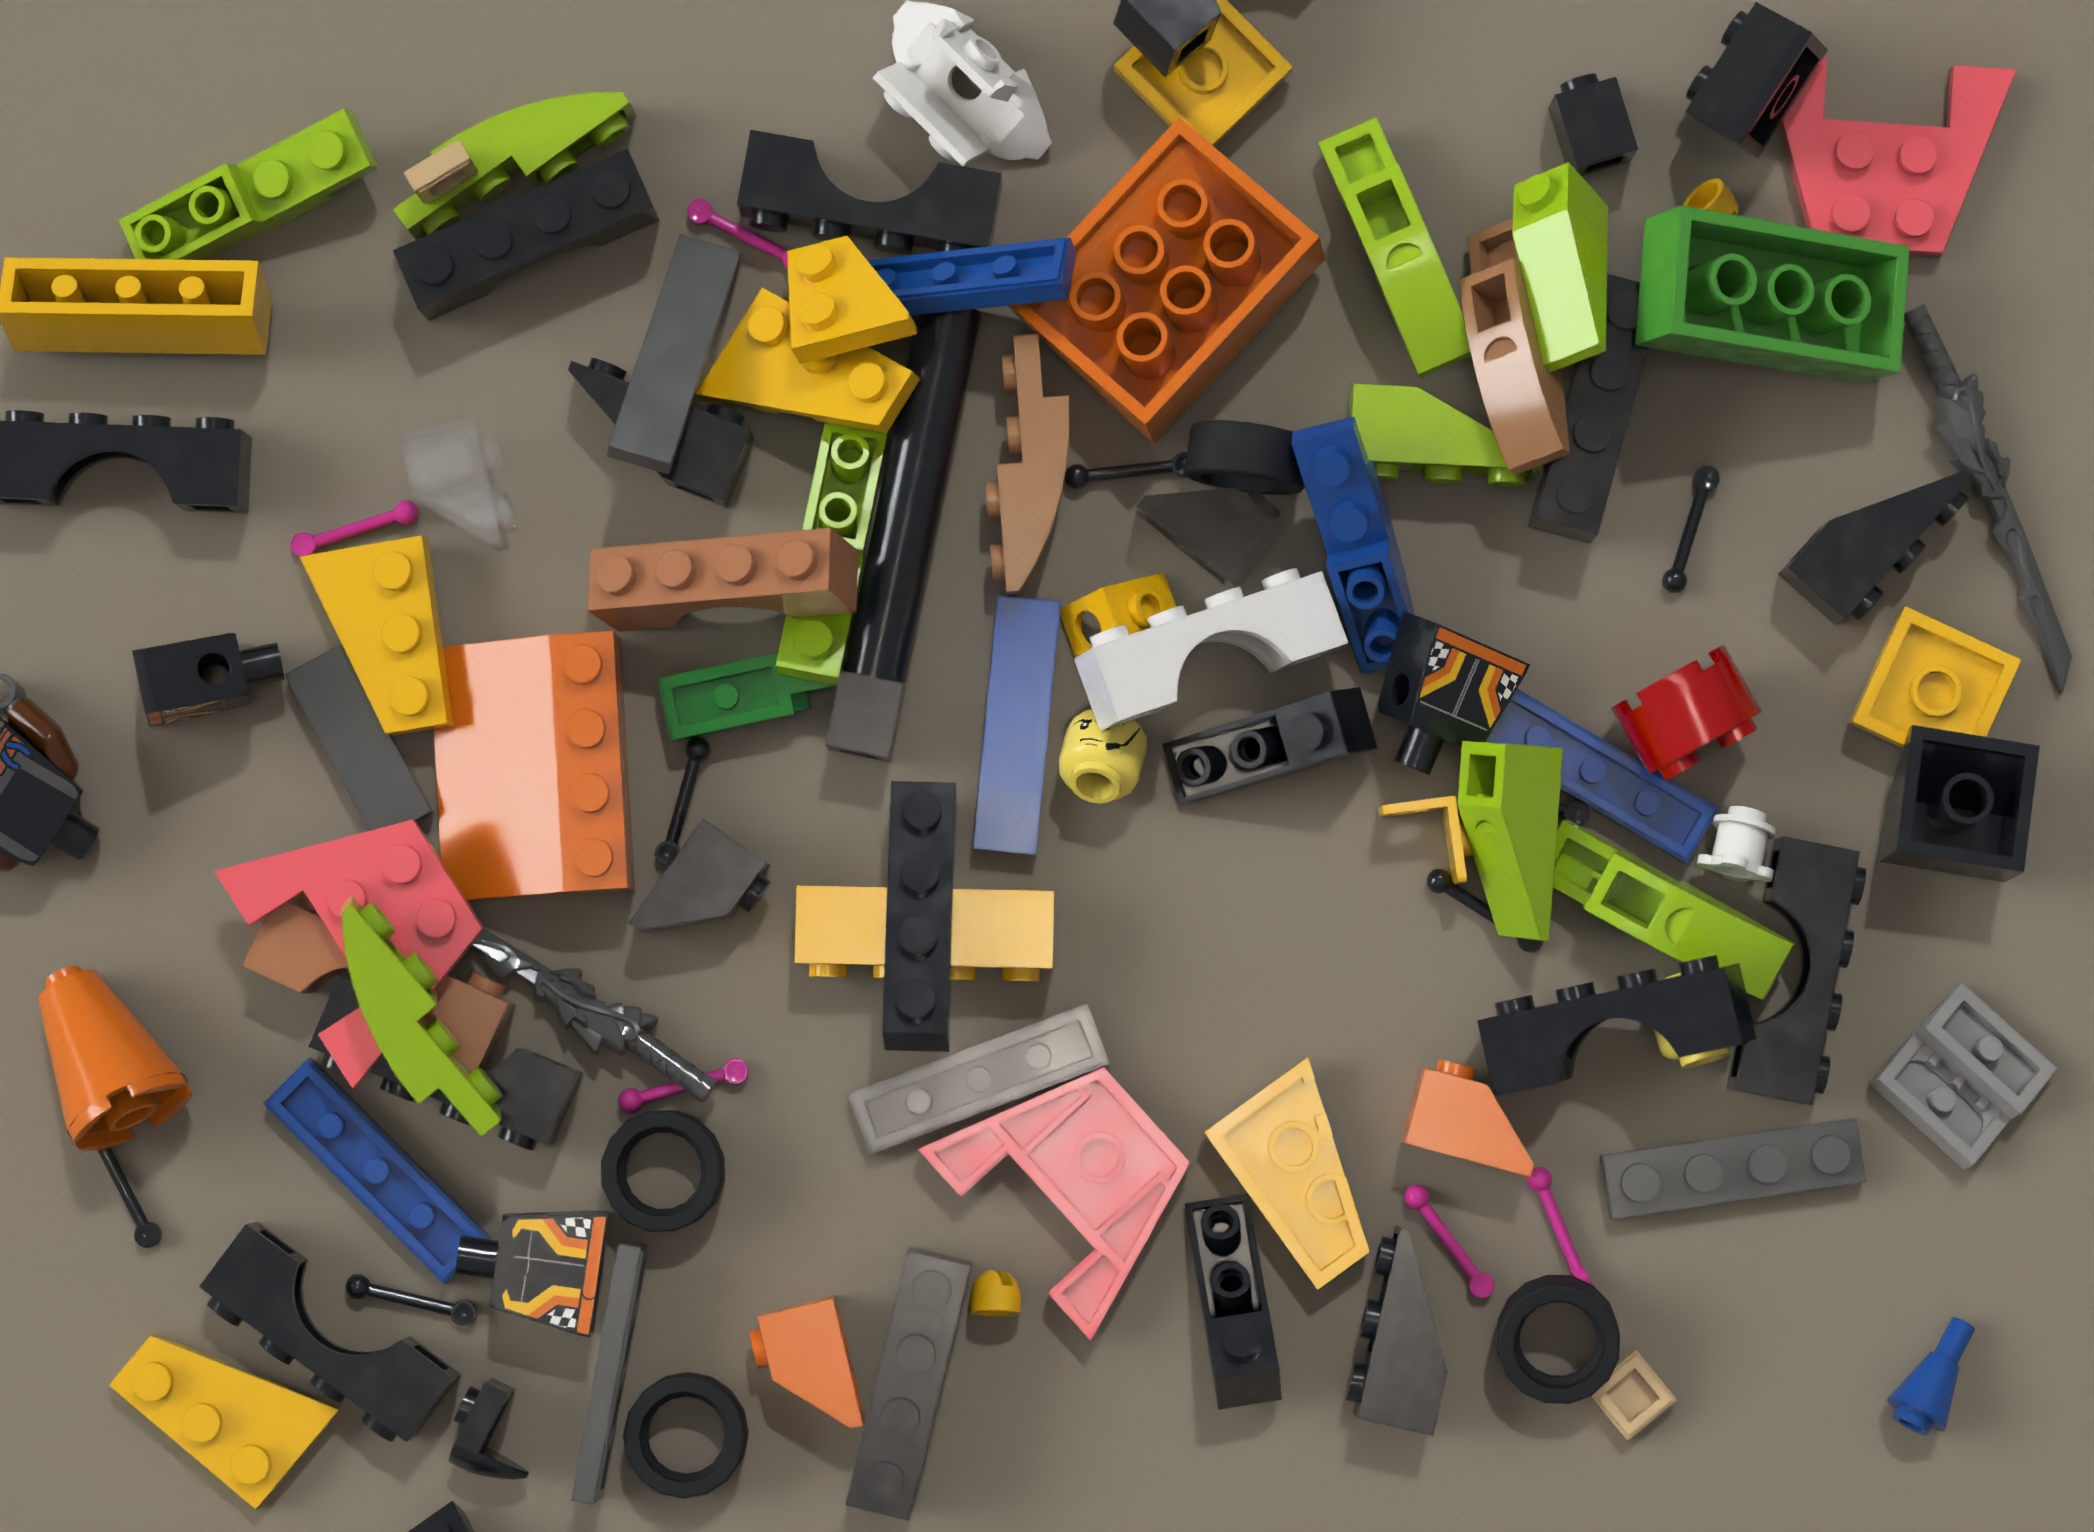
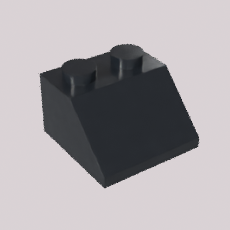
(1755, 78)
(1960, 804)

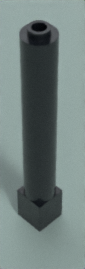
(903, 538)

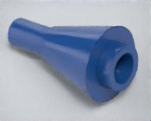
(1928, 1391)

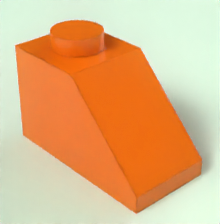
(1462, 1120)
(811, 1357)

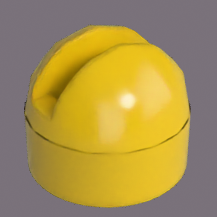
(1713, 196)
(995, 1295)

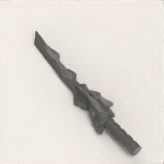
(1964, 437)
(590, 1019)

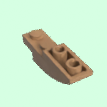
(1517, 390)
(1029, 491)

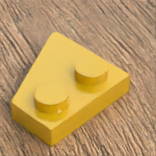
(840, 302)

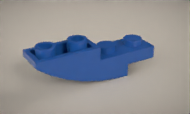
(1356, 536)

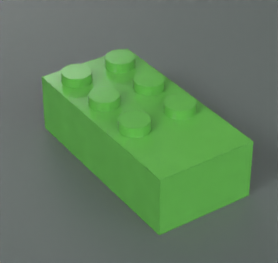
(1772, 295)

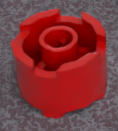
(1687, 713)

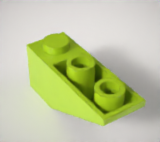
(1420, 433)
(1511, 824)

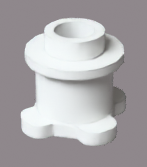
(1740, 846)

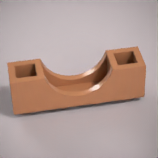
(778, 571)
(303, 954)

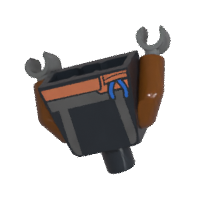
(37, 785)

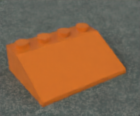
(1173, 279)
(535, 768)

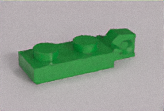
(732, 697)

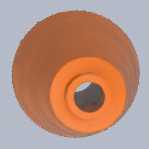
(105, 1062)

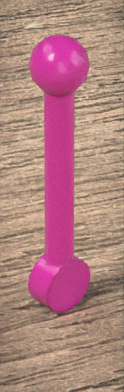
(701, 213)
(304, 544)
(631, 1100)
(1540, 1182)
(1479, 1283)

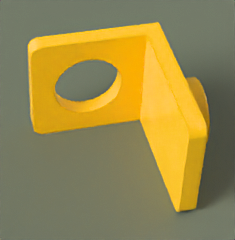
(1118, 605)
(1455, 833)

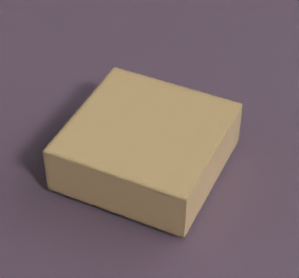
(441, 172)
(1633, 1395)

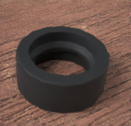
(1243, 457)
(614, 1170)
(1558, 1388)
(638, 1446)

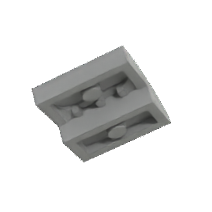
(1963, 1076)

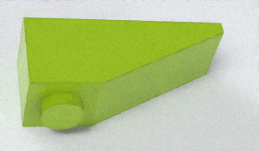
(1563, 263)

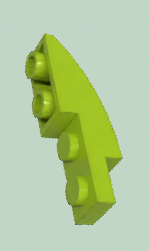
(535, 138)
(253, 195)
(1397, 246)
(845, 500)
(1663, 910)
(393, 1000)

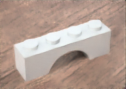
(1141, 671)

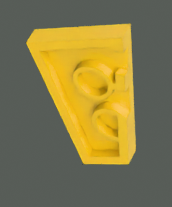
(763, 373)
(389, 627)
(1292, 1172)
(224, 1417)

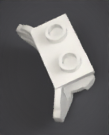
(999, 122)

